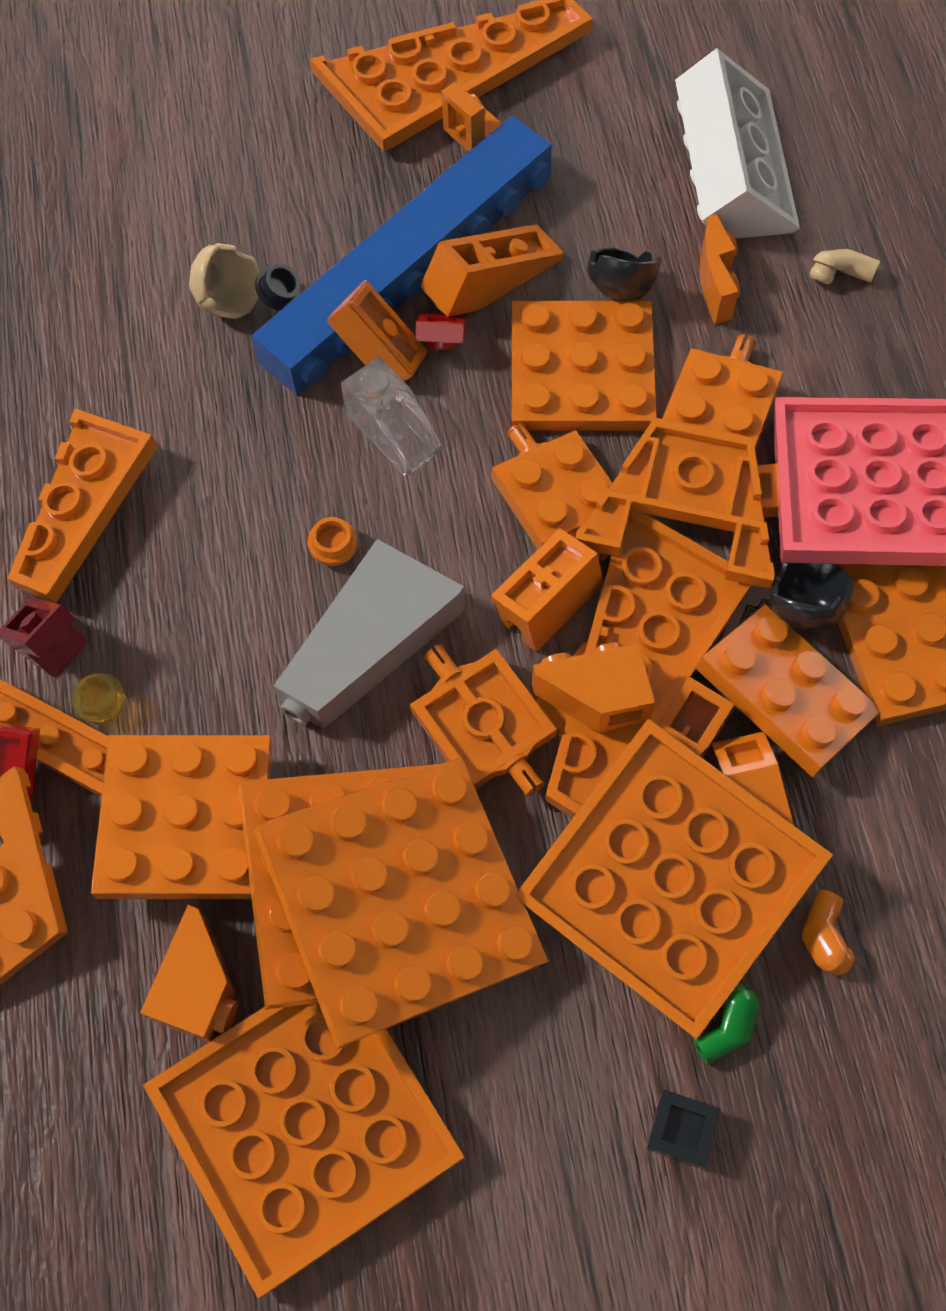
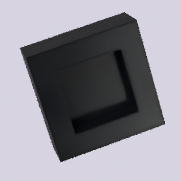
(682, 1129)

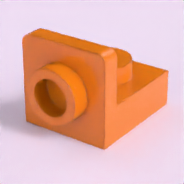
(466, 117)

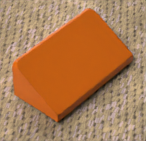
(376, 330)

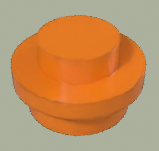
(332, 541)

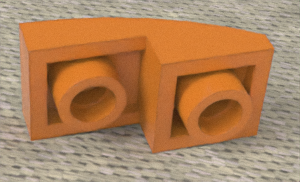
(718, 282)

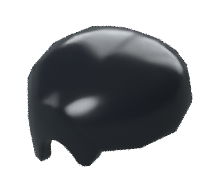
(622, 273)
(811, 594)

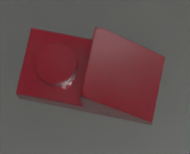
(44, 635)

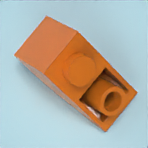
(599, 687)

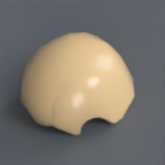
(224, 281)

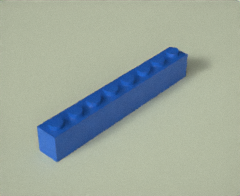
(461, 203)

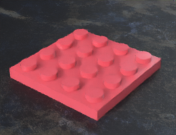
(861, 480)

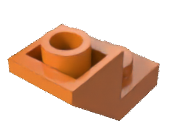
(753, 766)

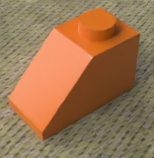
(193, 983)

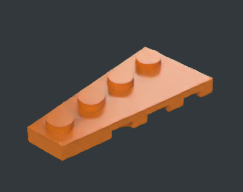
(86, 490)

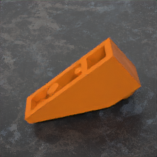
(486, 266)

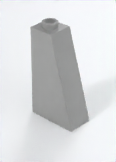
(367, 633)

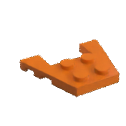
(690, 478)
(28, 891)

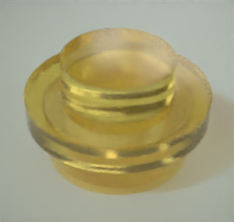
(98, 698)

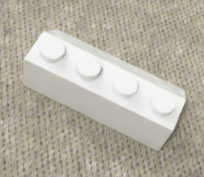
(735, 149)

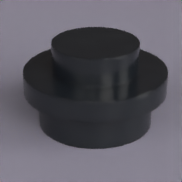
(277, 286)

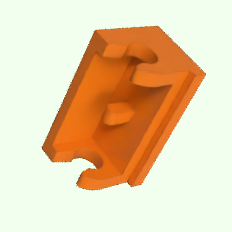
(549, 588)

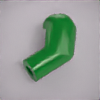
(735, 1027)

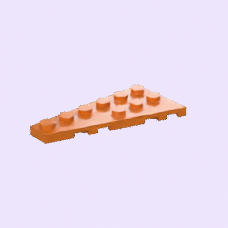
(675, 606)

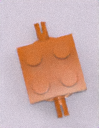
(725, 392)
(550, 484)
(484, 718)

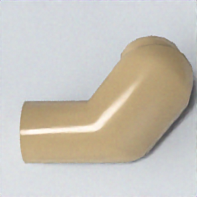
(844, 261)

